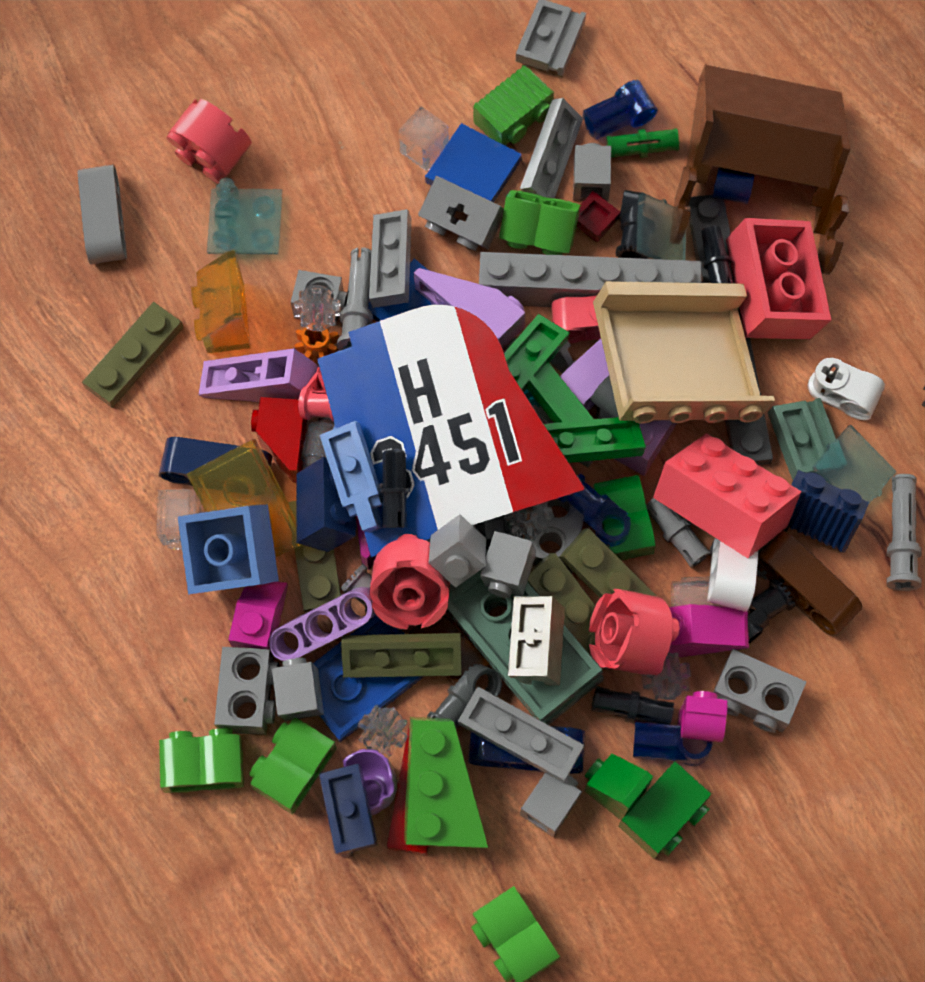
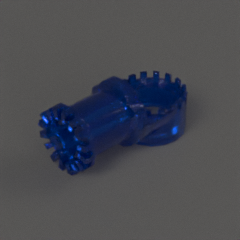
(598, 509)

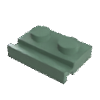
(801, 433)

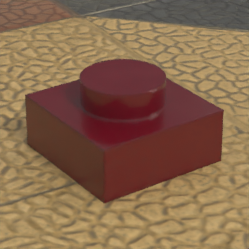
(596, 216)

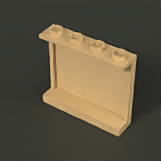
(678, 352)

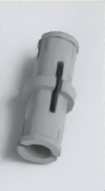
(678, 532)

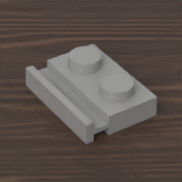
(550, 37)

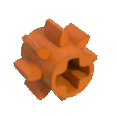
(319, 349)

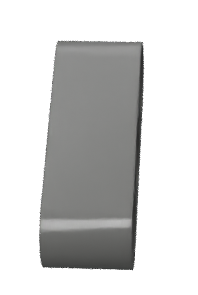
(102, 214)

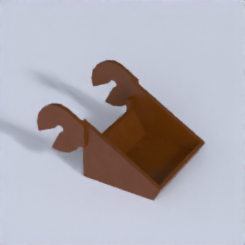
(770, 132)

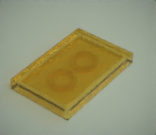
(246, 479)

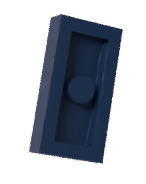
(348, 810)

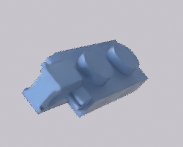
(354, 474)

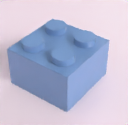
(228, 548)

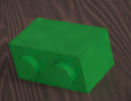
(665, 811)

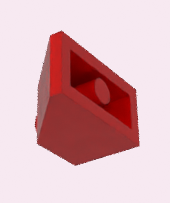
(281, 432)

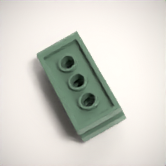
(470, 609)

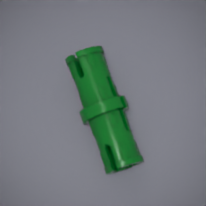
(667, 141)

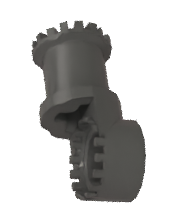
(463, 690)

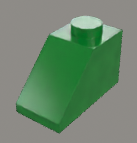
(617, 784)

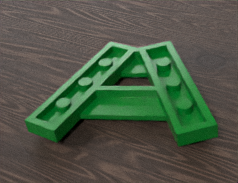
(572, 427)

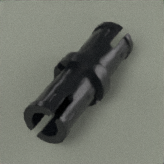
(632, 706)

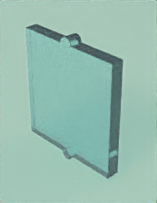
(654, 230)
(854, 465)

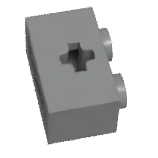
(447, 198)

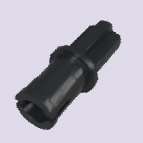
(716, 261)
(394, 489)

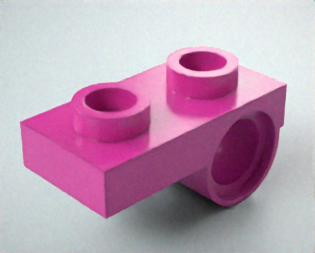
(703, 717)

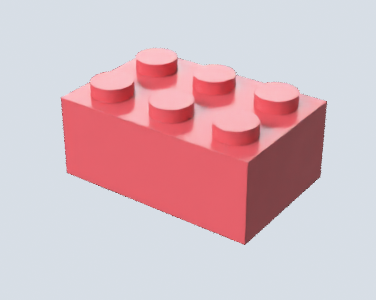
(780, 279)
(726, 494)

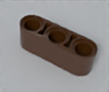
(811, 584)

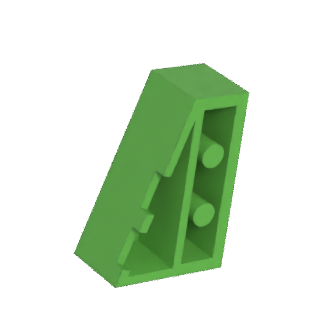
(438, 789)

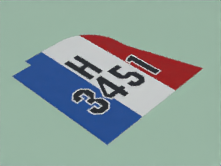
(447, 399)

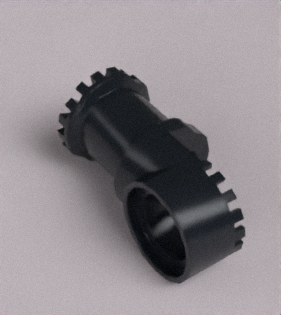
(628, 225)
(766, 606)

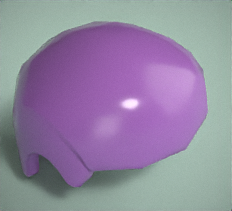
(378, 777)

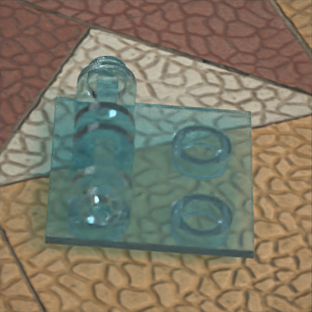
(244, 219)

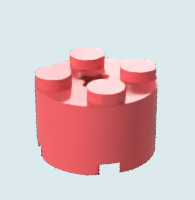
(208, 139)
(405, 585)
(632, 632)

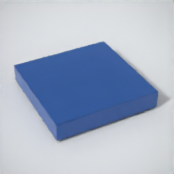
(475, 163)

